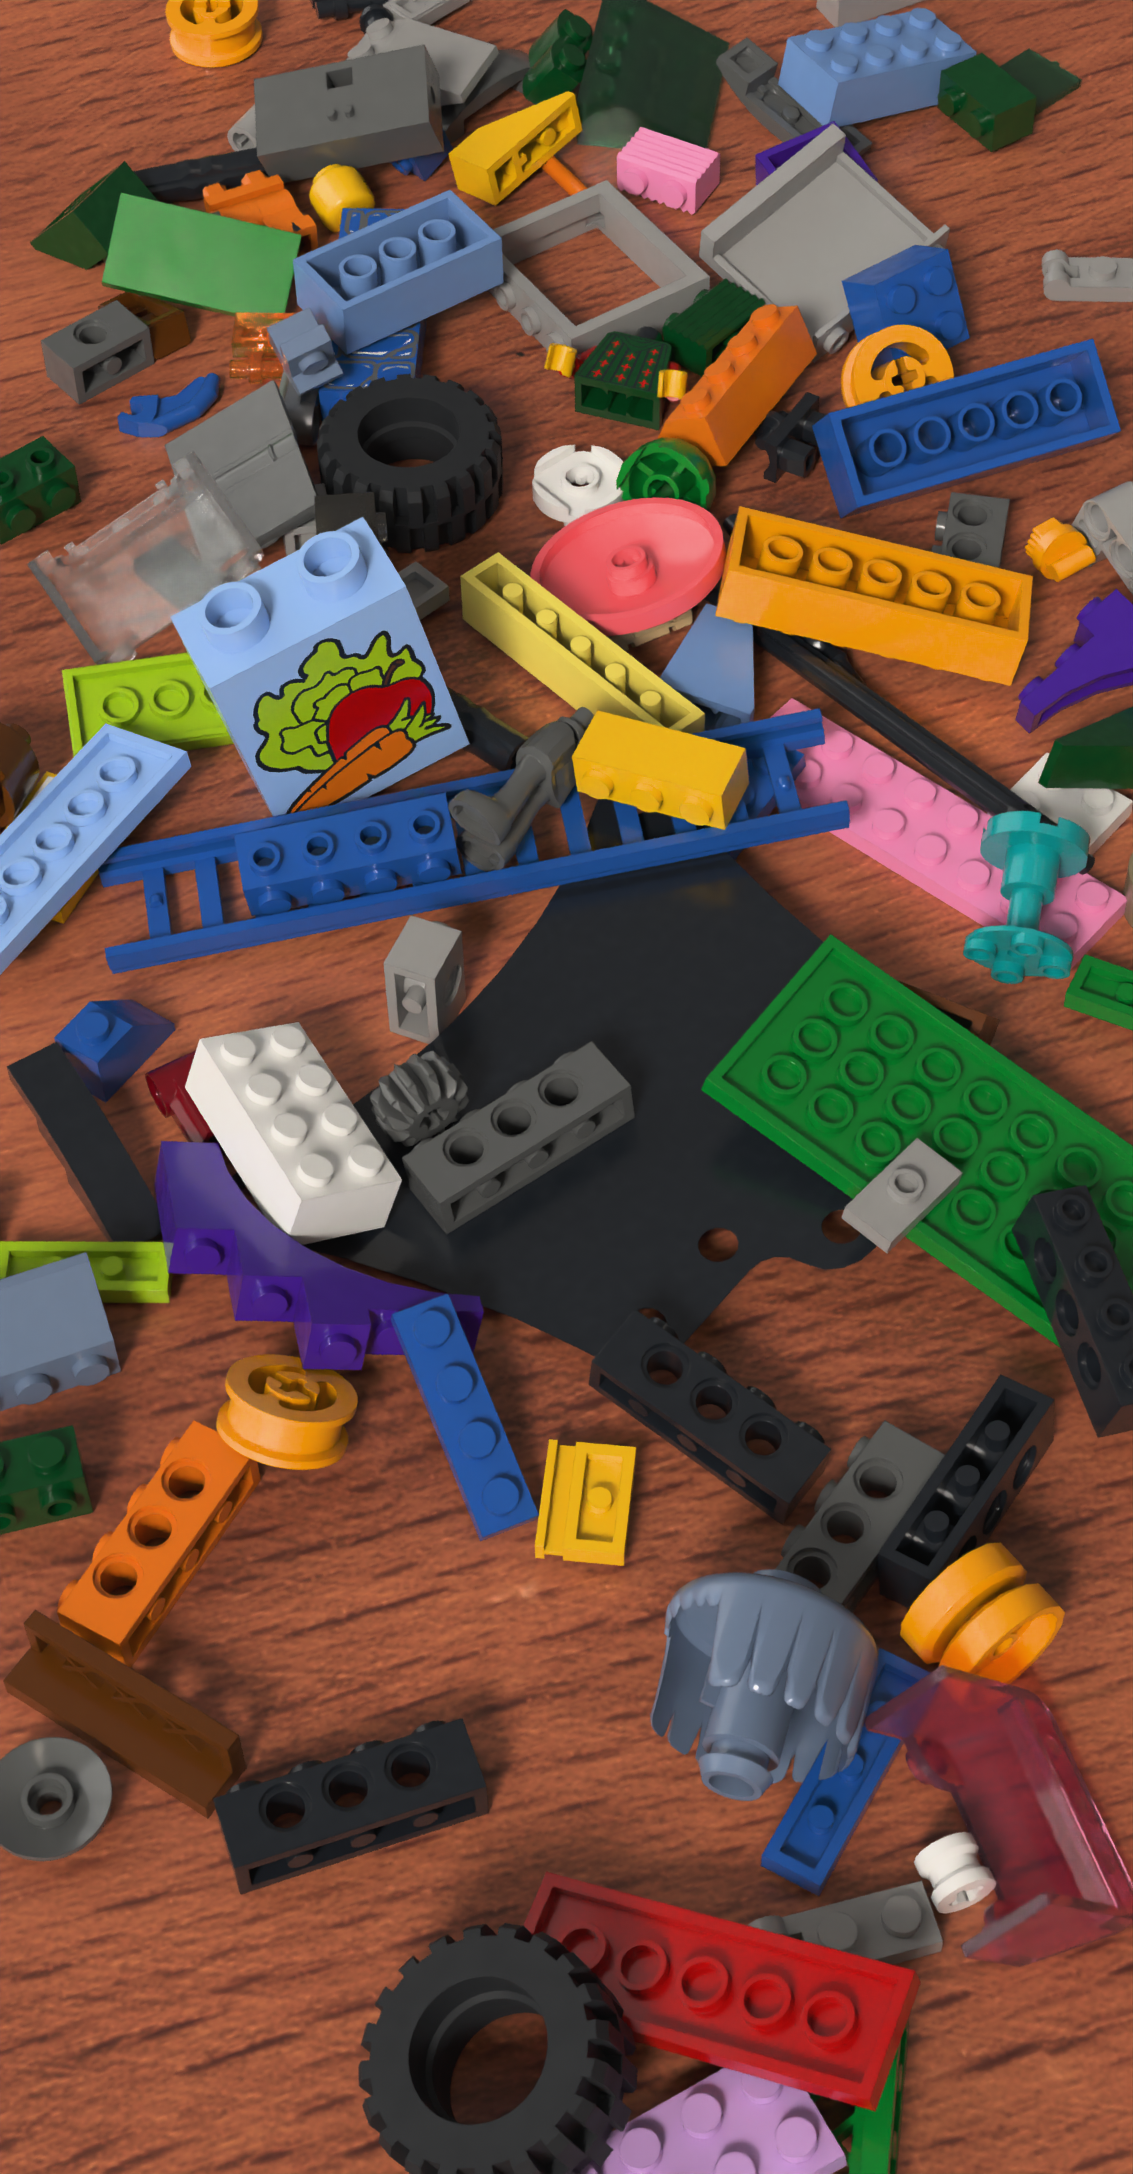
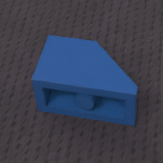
(112, 1042)

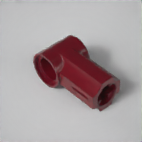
(172, 1099)

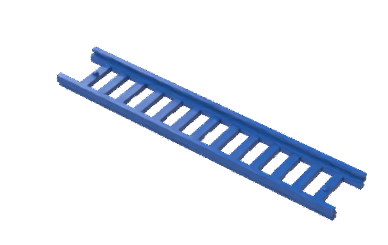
(217, 846)

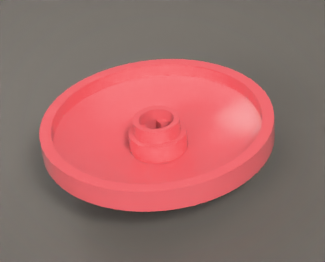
(633, 563)

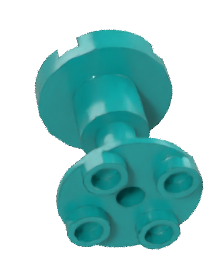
(1031, 863)

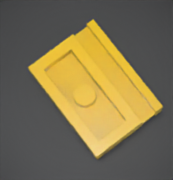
(586, 1502)

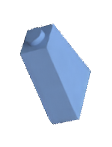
(715, 669)

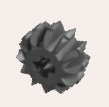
(419, 1098)

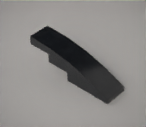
(86, 1146)

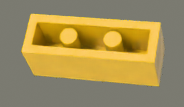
(661, 770)

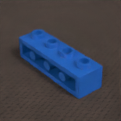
(347, 855)

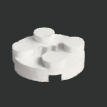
(561, 467)

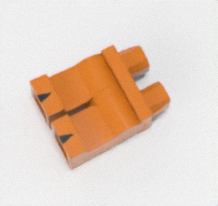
(264, 203)

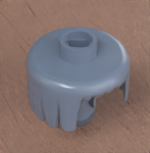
(765, 1677)

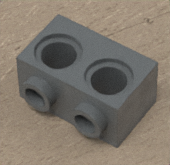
(973, 528)

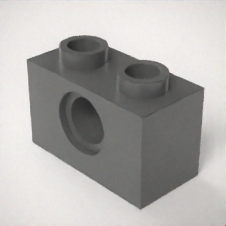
(97, 352)

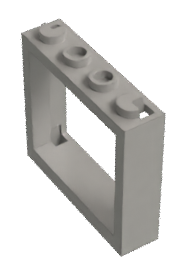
(631, 232)

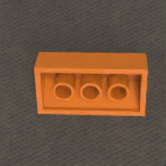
(743, 384)

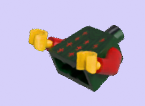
(623, 377)

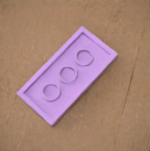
(726, 2128)

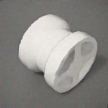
(954, 1872)

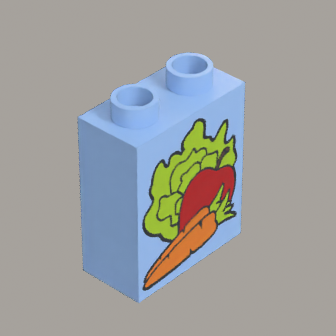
(323, 673)

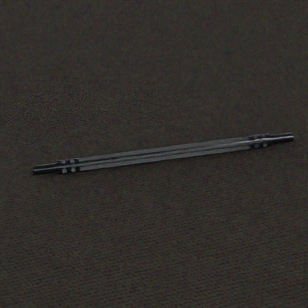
(892, 723)

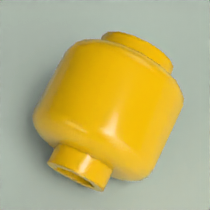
(336, 189)

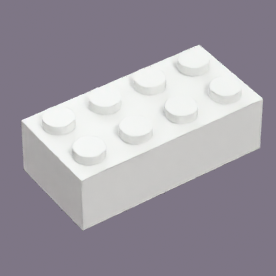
(292, 1133)

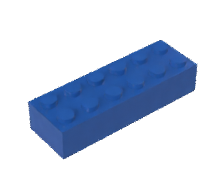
(966, 428)

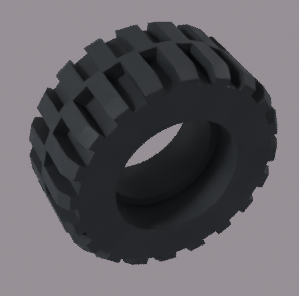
(423, 422)
(452, 1999)

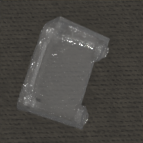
(149, 564)

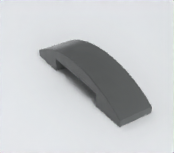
(504, 72)
(754, 82)

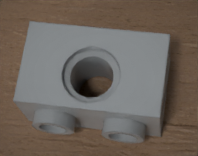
(424, 979)

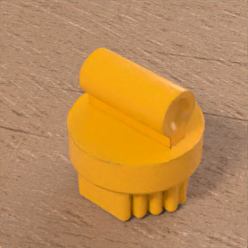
(1058, 550)

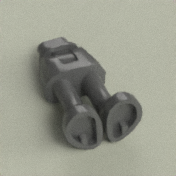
(541, 777)

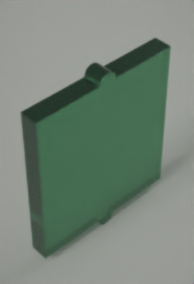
(1042, 78)

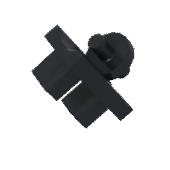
(787, 439)

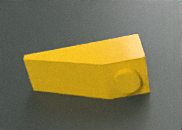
(514, 147)

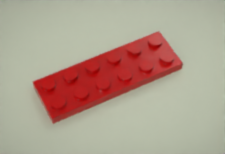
(736, 1990)

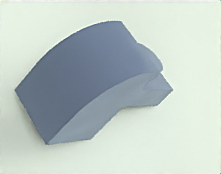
(304, 351)

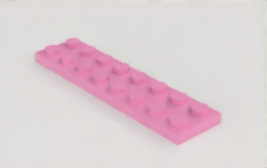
(936, 837)

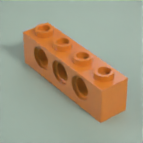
(162, 1572)

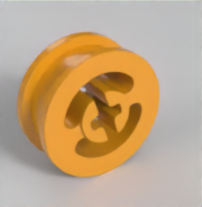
(213, 30)
(926, 366)
(286, 1412)

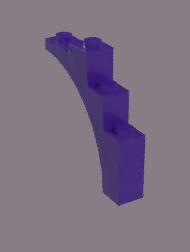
(1092, 665)
(272, 1276)

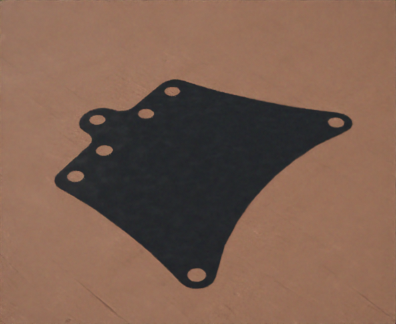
(664, 982)

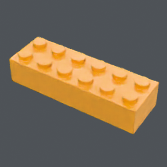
(875, 596)

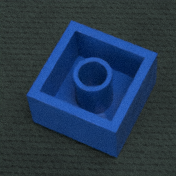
(907, 289)

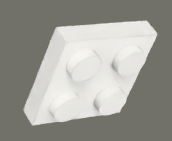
(1095, 810)

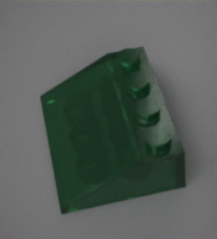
(648, 74)

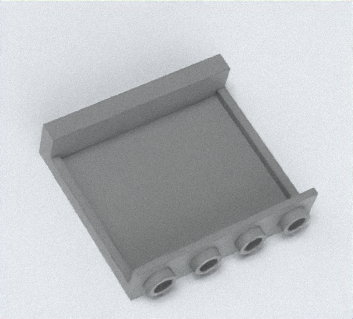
(810, 231)

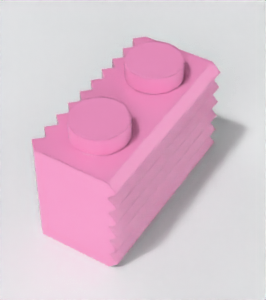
(667, 170)

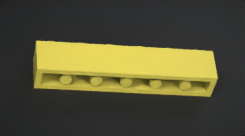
(567, 649)

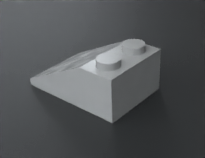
(457, 58)

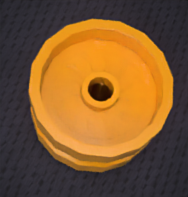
(983, 1617)

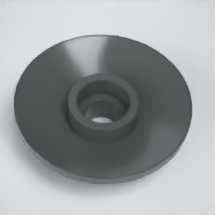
(48, 1772)

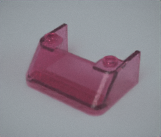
(1024, 1807)

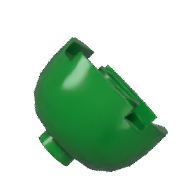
(668, 470)

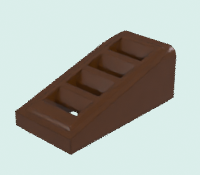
(166, 323)

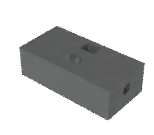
(349, 114)

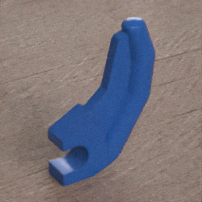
(161, 416)

